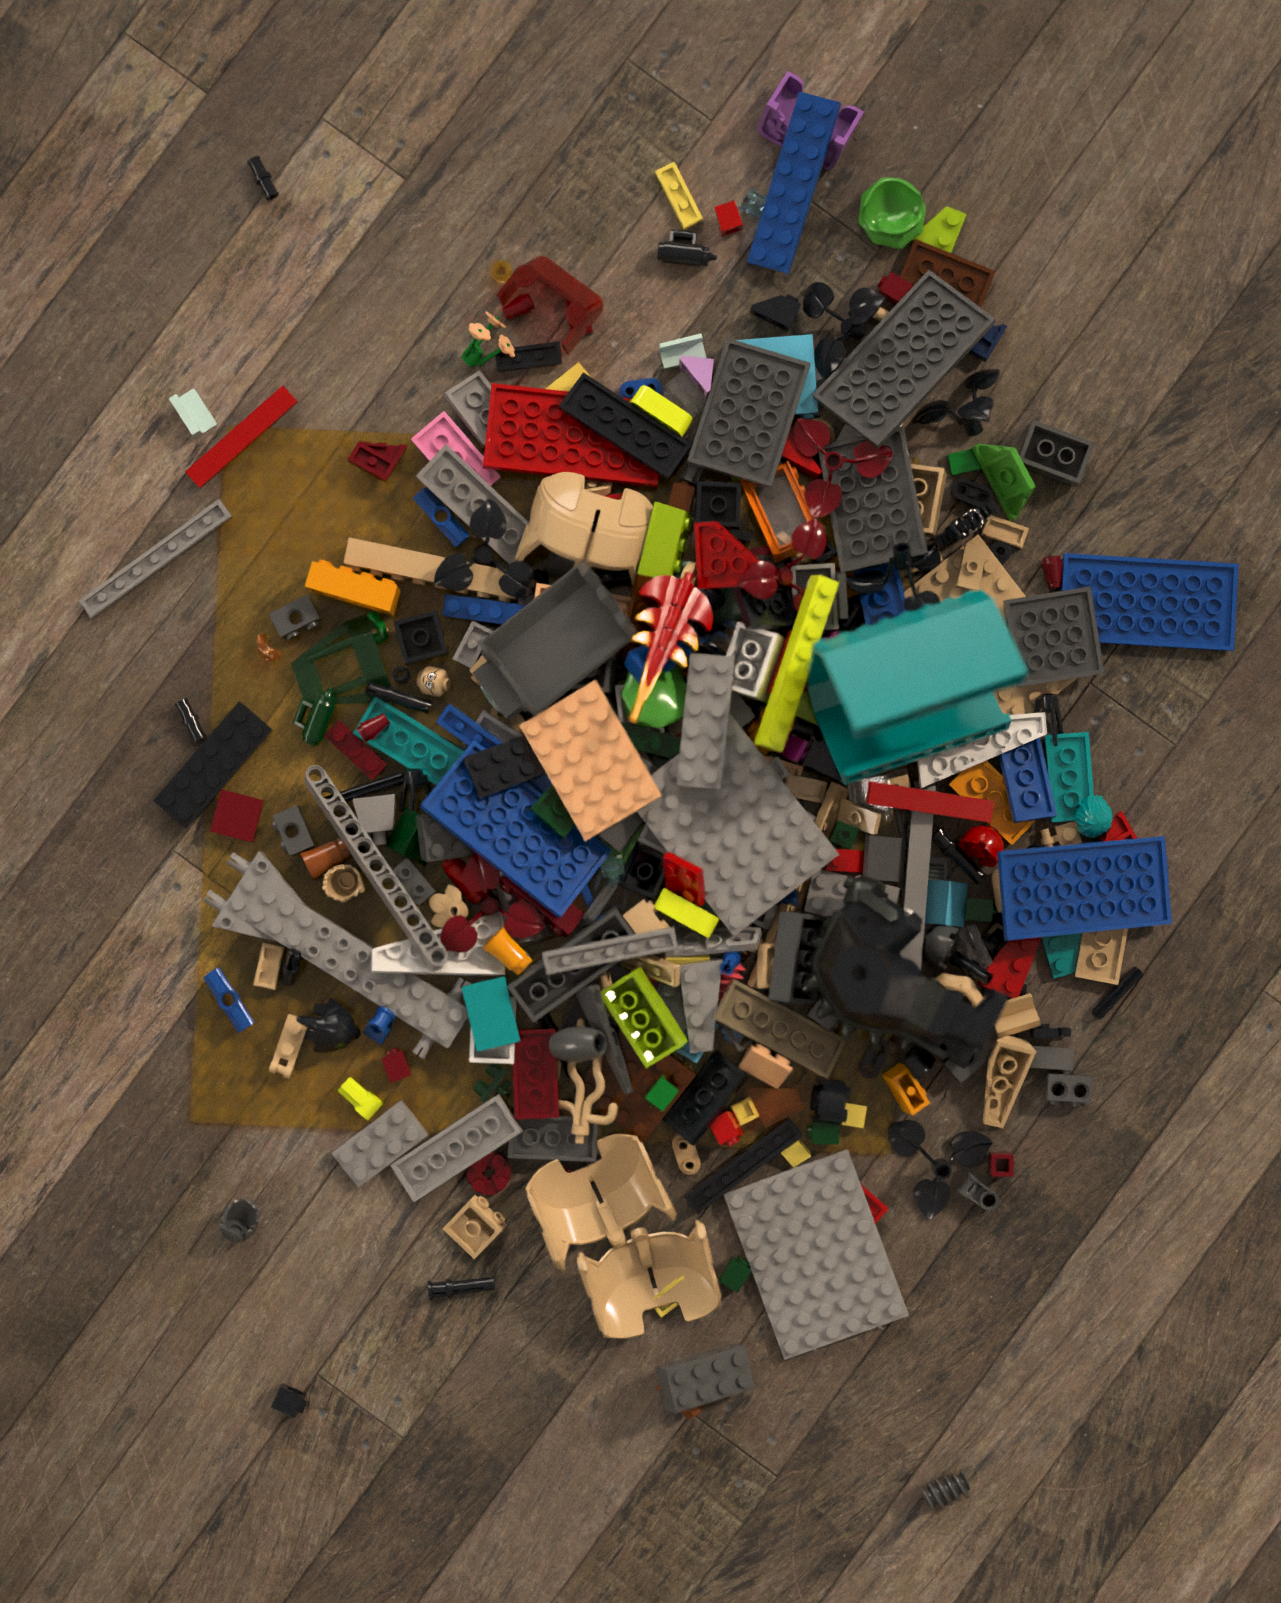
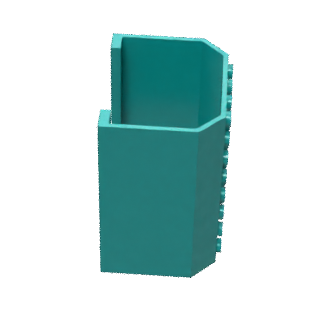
(913, 684)

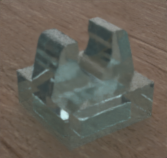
(753, 203)
(613, 867)

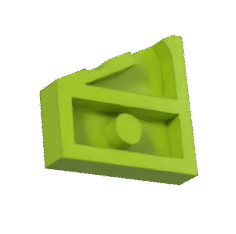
(943, 229)

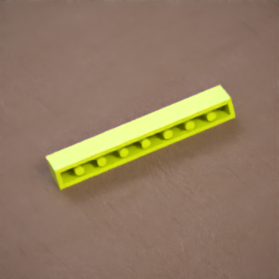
(795, 663)

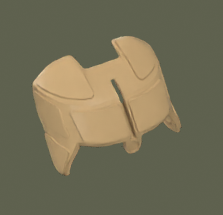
(564, 519)
(571, 1210)
(623, 1287)

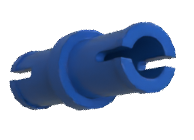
(730, 961)

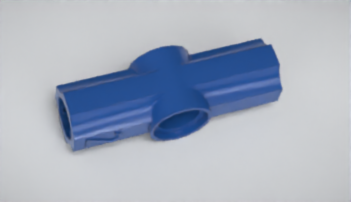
(432, 506)
(220, 987)

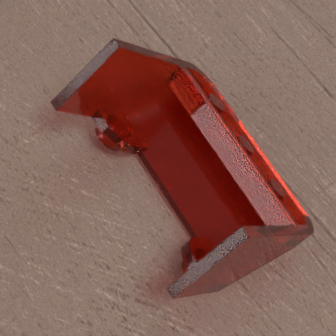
(584, 305)

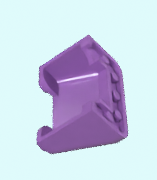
(779, 112)

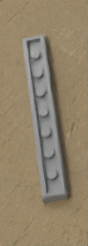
(155, 558)

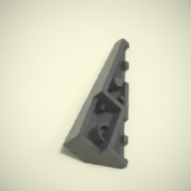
(594, 1009)

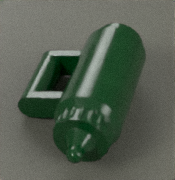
(318, 718)

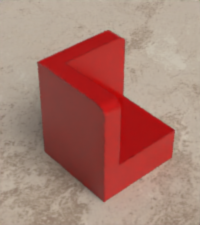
(728, 218)

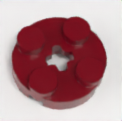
(498, 1181)

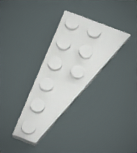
(944, 764)
(404, 959)

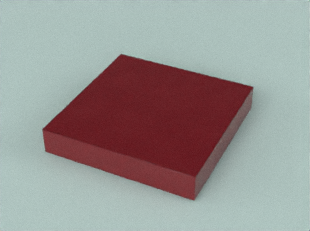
(237, 815)

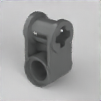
(977, 1192)

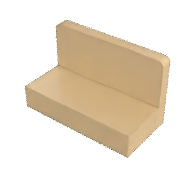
(1017, 1016)

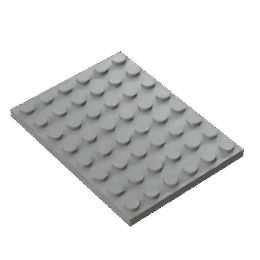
(745, 838)
(816, 1254)

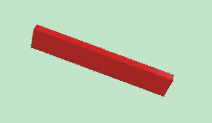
(241, 437)
(929, 802)

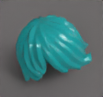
(1093, 816)

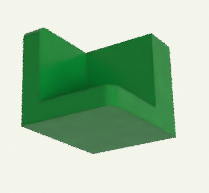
(661, 1093)

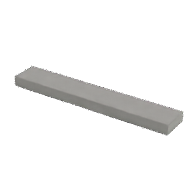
(609, 950)

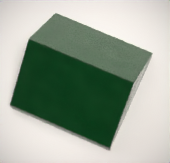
(405, 837)

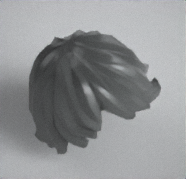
(239, 1220)

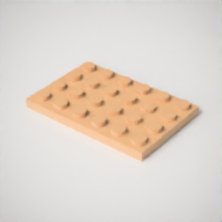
(590, 760)

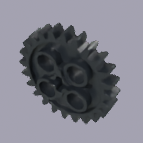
(972, 520)

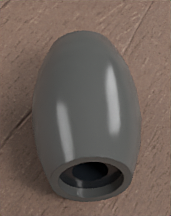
(577, 1044)

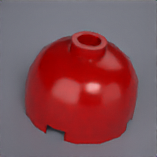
(982, 843)

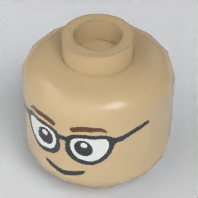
(433, 681)

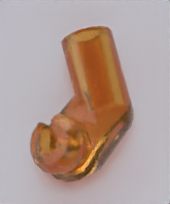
(266, 651)

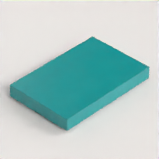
(490, 1013)

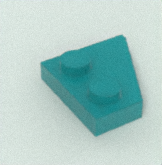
(1061, 953)

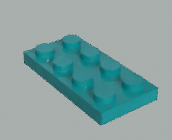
(1069, 772)

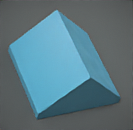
(946, 903)

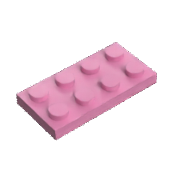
(445, 431)

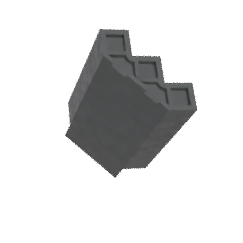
(552, 643)

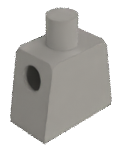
(377, 815)

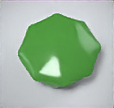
(892, 212)
(664, 703)

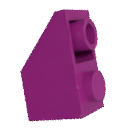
(794, 749)

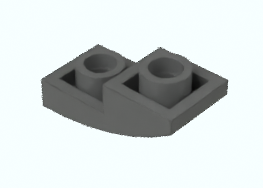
(1053, 1058)

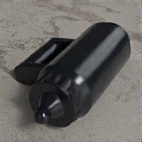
(684, 253)

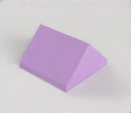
(699, 371)

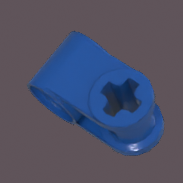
(380, 1025)

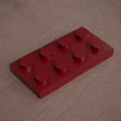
(535, 1076)

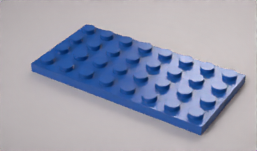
(1158, 600)
(515, 838)
(1084, 887)

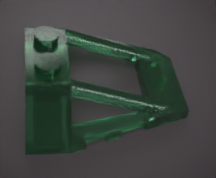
(367, 654)

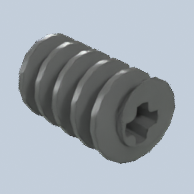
(947, 1490)

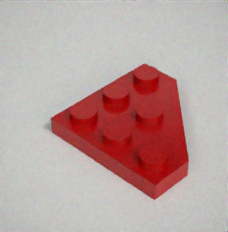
(719, 556)

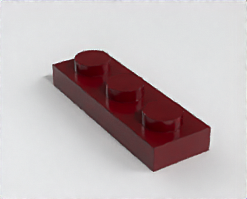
(355, 750)

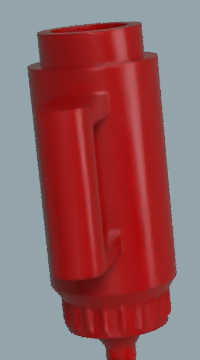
(454, 870)

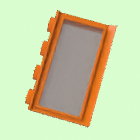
(779, 509)

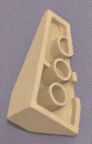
(1005, 1076)

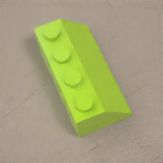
(665, 541)
(643, 1017)

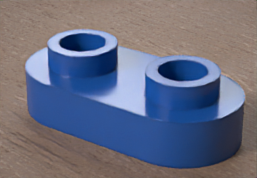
(636, 384)

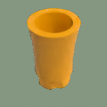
(507, 951)

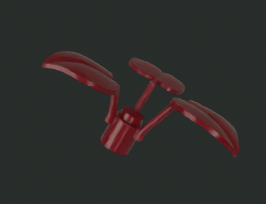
(821, 495)
(763, 578)
(521, 921)

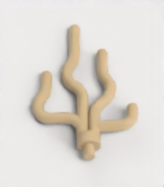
(582, 1109)

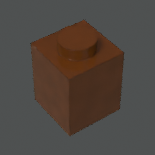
(681, 495)

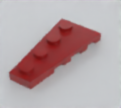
(1012, 966)

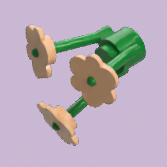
(473, 354)

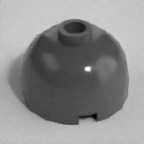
(941, 945)

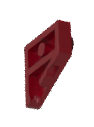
(377, 458)

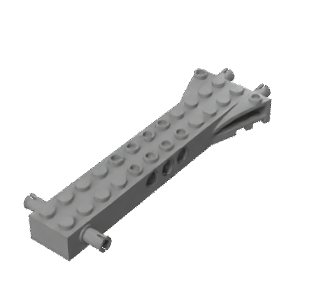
(272, 910)

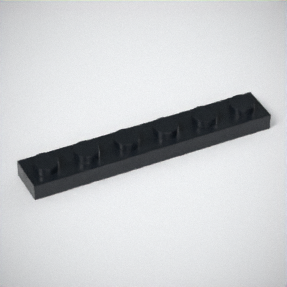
(743, 1165)

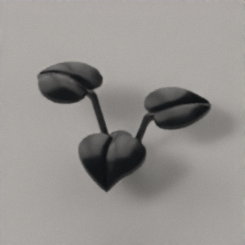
(863, 306)
(970, 413)
(455, 572)
(873, 581)
(933, 1195)

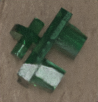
(485, 1090)

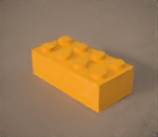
(353, 588)

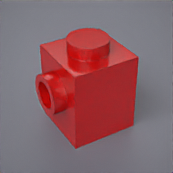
(726, 1129)

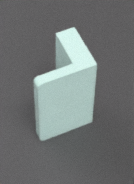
(675, 349)
(193, 413)

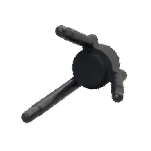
(1050, 704)
(412, 780)

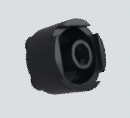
(829, 1101)

